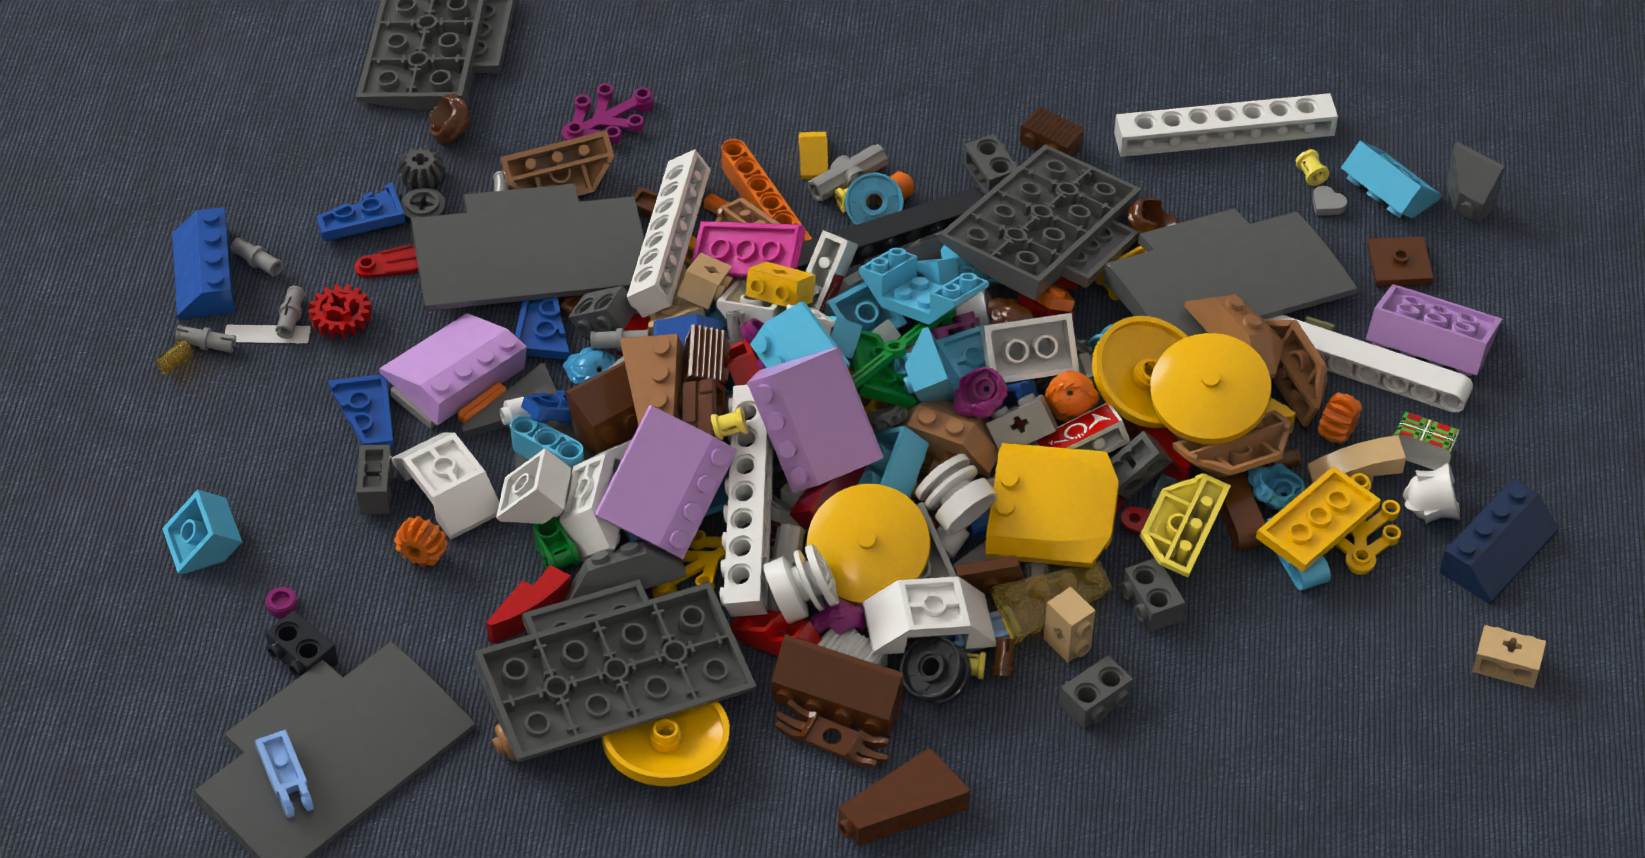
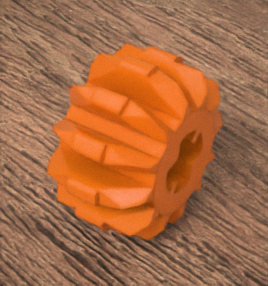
(1339, 418)
(421, 541)

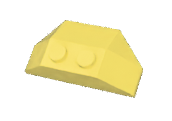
(1183, 521)

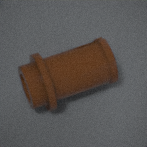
(1290, 459)
(1004, 657)

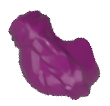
(972, 397)
(839, 618)

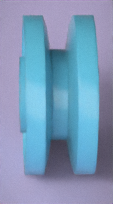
(872, 184)

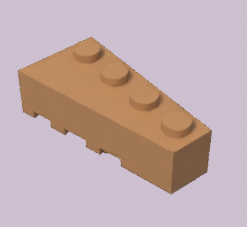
(654, 372)

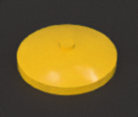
(1125, 364)
(1210, 388)
(870, 539)
(671, 748)

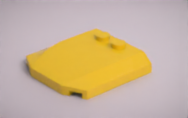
(1052, 505)

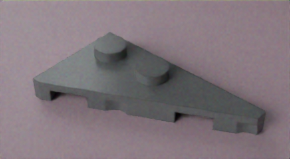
(489, 418)

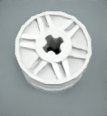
(956, 494)
(801, 583)

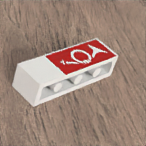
(830, 264)
(1095, 431)

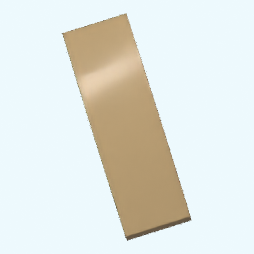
(1370, 457)

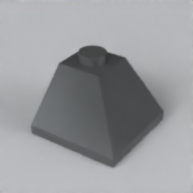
(1473, 182)

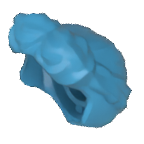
(584, 365)
(1272, 483)

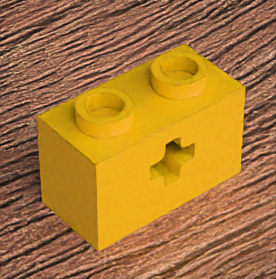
(779, 284)

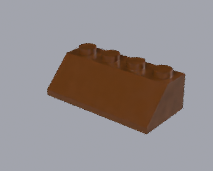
(603, 409)
(838, 686)

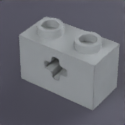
(1039, 421)

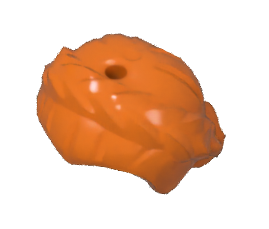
(1070, 407)

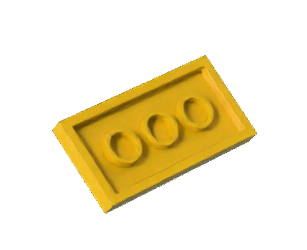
(1318, 519)

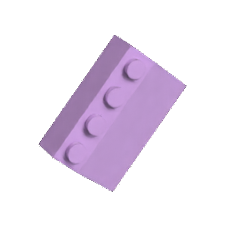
(1433, 329)
(456, 365)
(814, 418)
(665, 482)

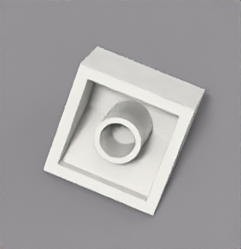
(535, 490)

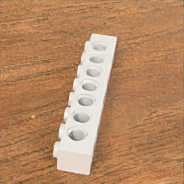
(1225, 125)
(668, 234)
(751, 596)

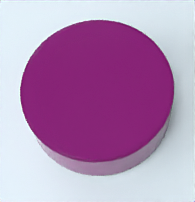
(281, 602)

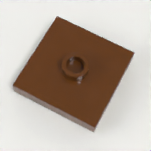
(1399, 261)
(990, 572)

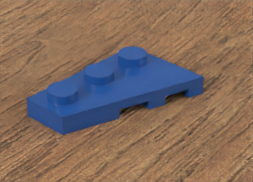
(367, 215)
(542, 329)
(365, 407)
(547, 407)

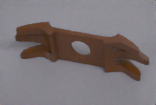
(814, 727)

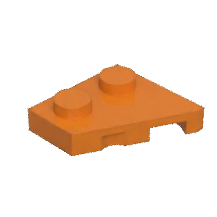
(1057, 298)

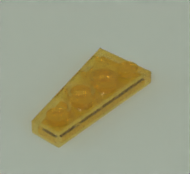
(1025, 600)

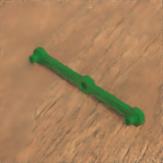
(896, 349)

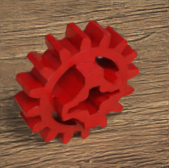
(340, 311)

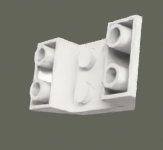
(451, 482)
(584, 493)
(927, 609)

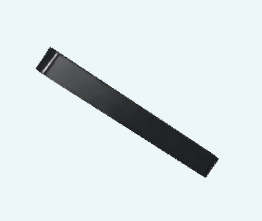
(899, 228)

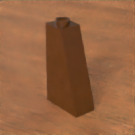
(903, 800)

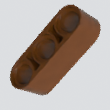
(1241, 513)

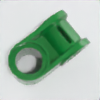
(555, 548)

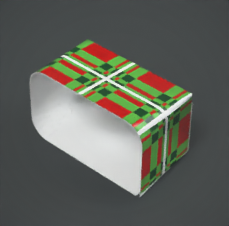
(1426, 441)

